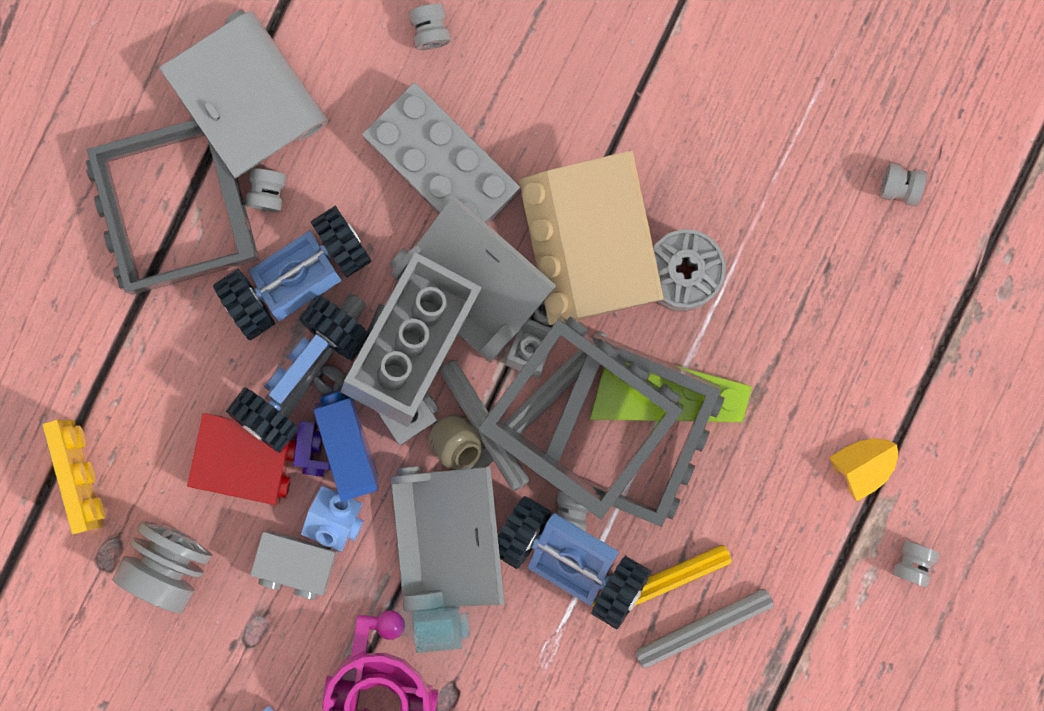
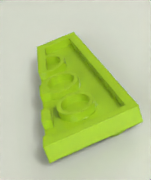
(622, 402)

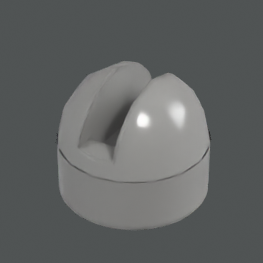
(334, 374)

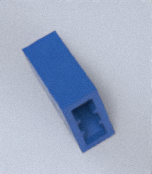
(346, 445)

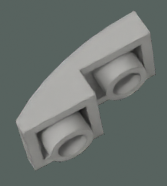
(528, 340)

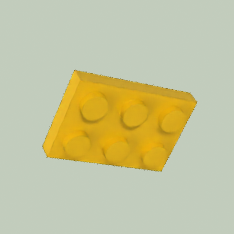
(74, 475)

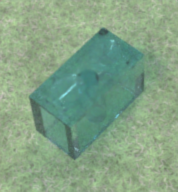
(440, 628)

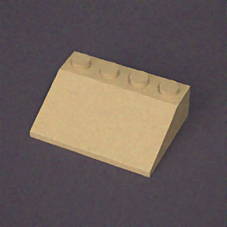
(592, 237)

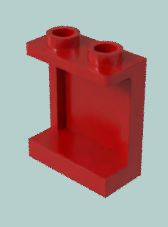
(239, 464)

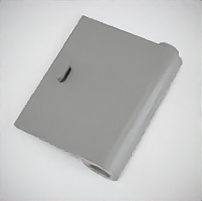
(250, 89)
(473, 250)
(446, 538)

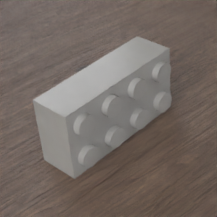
(439, 157)
(410, 339)

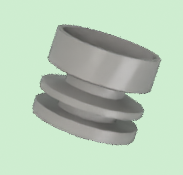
(701, 254)
(161, 569)

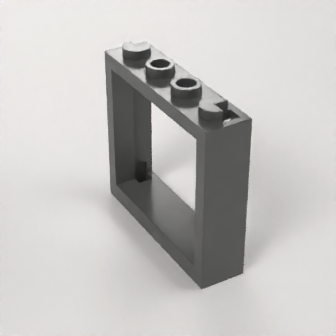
(117, 237)
(695, 440)
(550, 468)

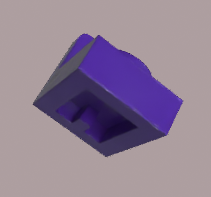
(308, 443)

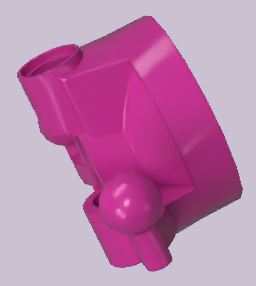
(377, 669)

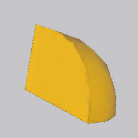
(866, 465)

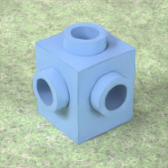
(331, 520)

